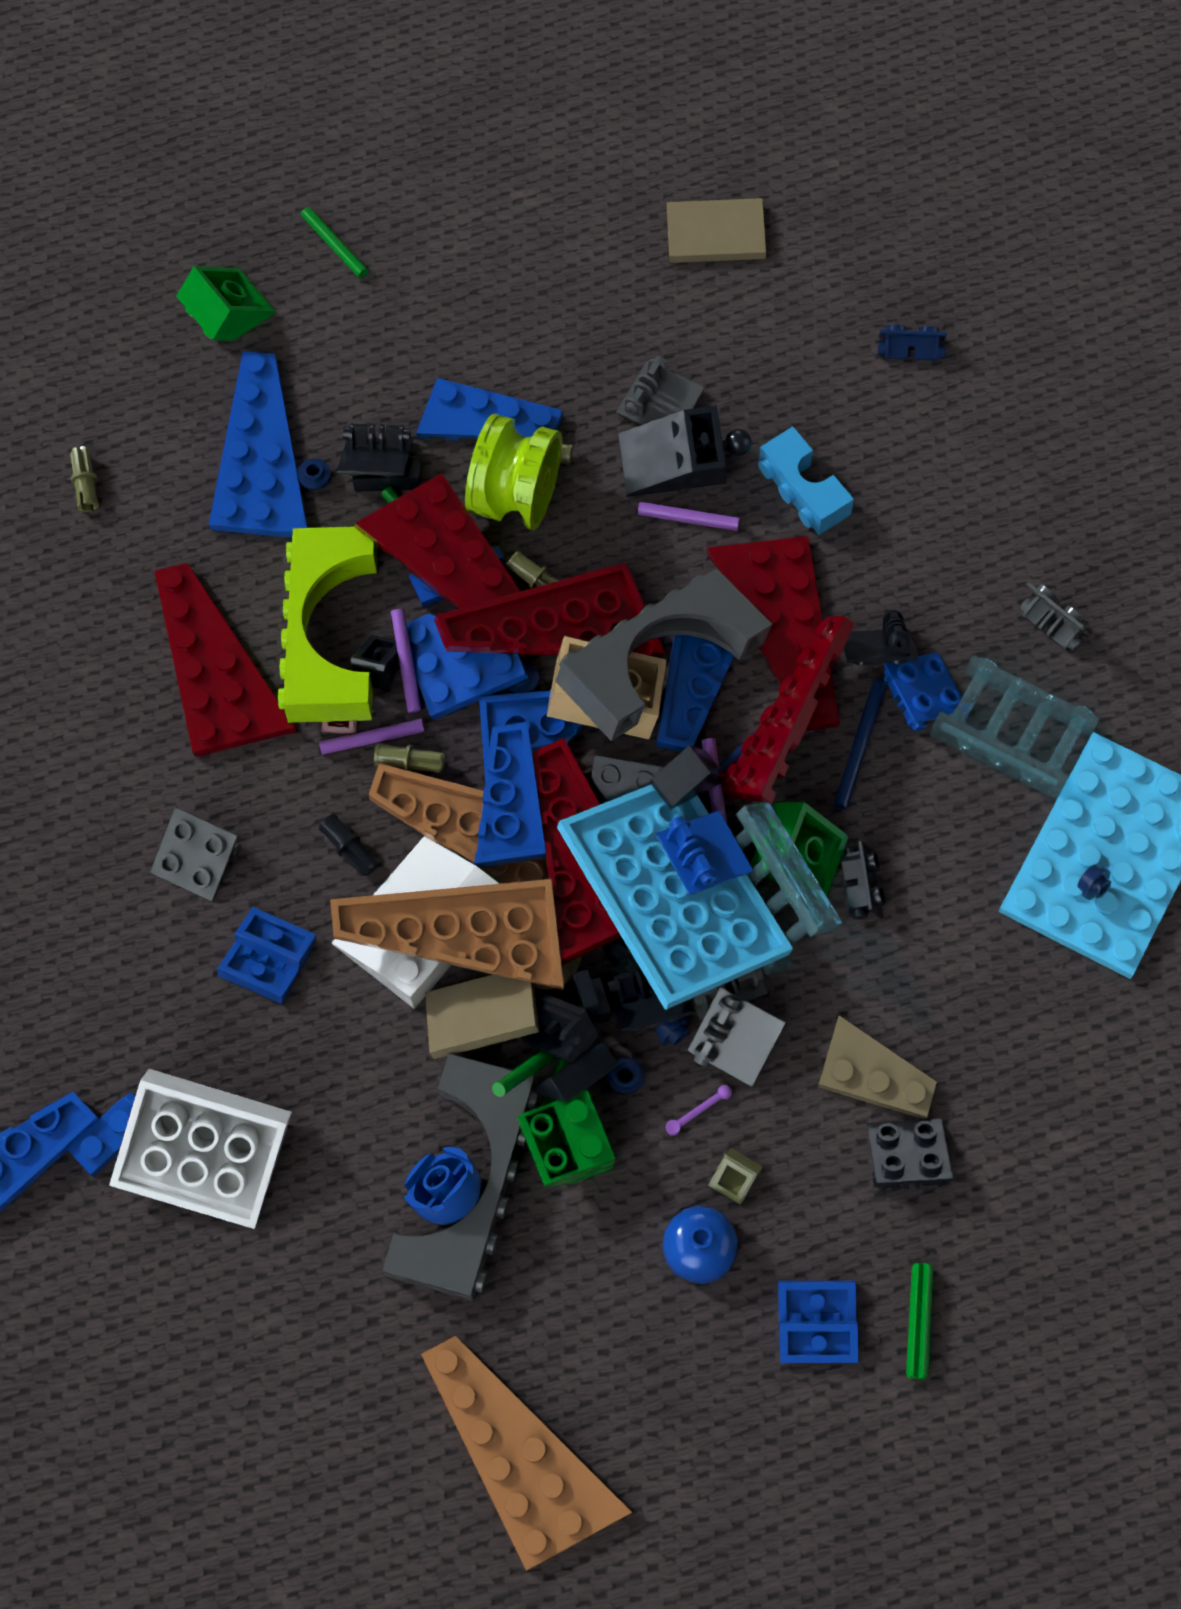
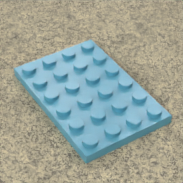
(1115, 816)
(676, 937)

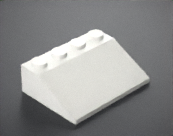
(425, 868)
(200, 1148)

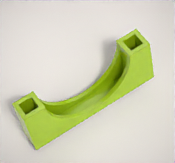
(313, 686)

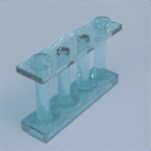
(1014, 760)
(791, 873)

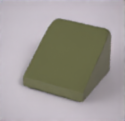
(735, 1176)

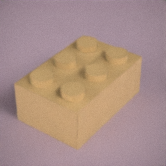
(645, 676)

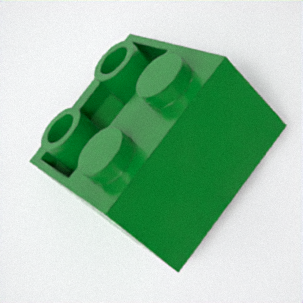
(567, 1141)

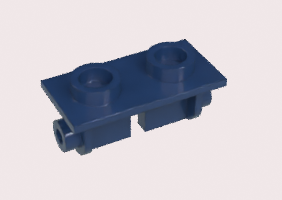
(924, 342)

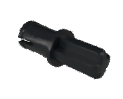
(348, 845)

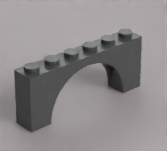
(705, 609)
(456, 1256)

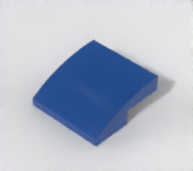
(266, 955)
(817, 1321)

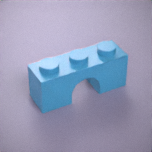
(819, 503)

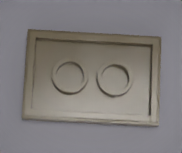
(716, 230)
(479, 1014)

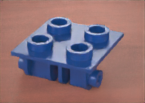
(923, 689)
(703, 852)

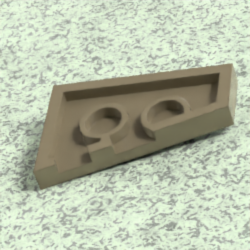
(874, 1074)

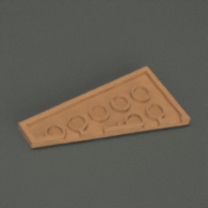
(446, 815)
(479, 928)
(531, 1476)

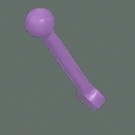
(673, 1126)

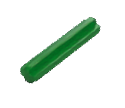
(919, 1321)

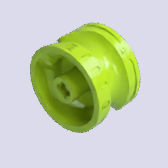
(513, 471)

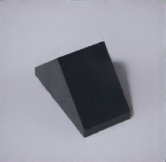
(378, 658)
(687, 777)

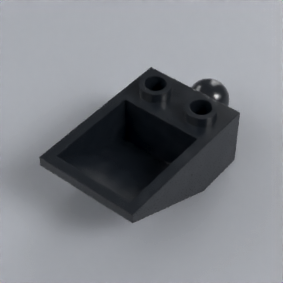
(669, 457)

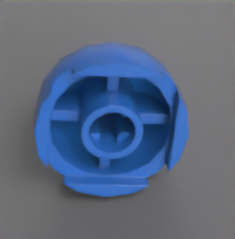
(443, 1186)
(700, 1244)

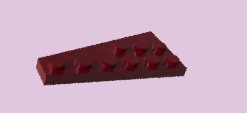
(440, 545)
(782, 586)
(542, 616)
(217, 681)
(787, 718)
(578, 910)

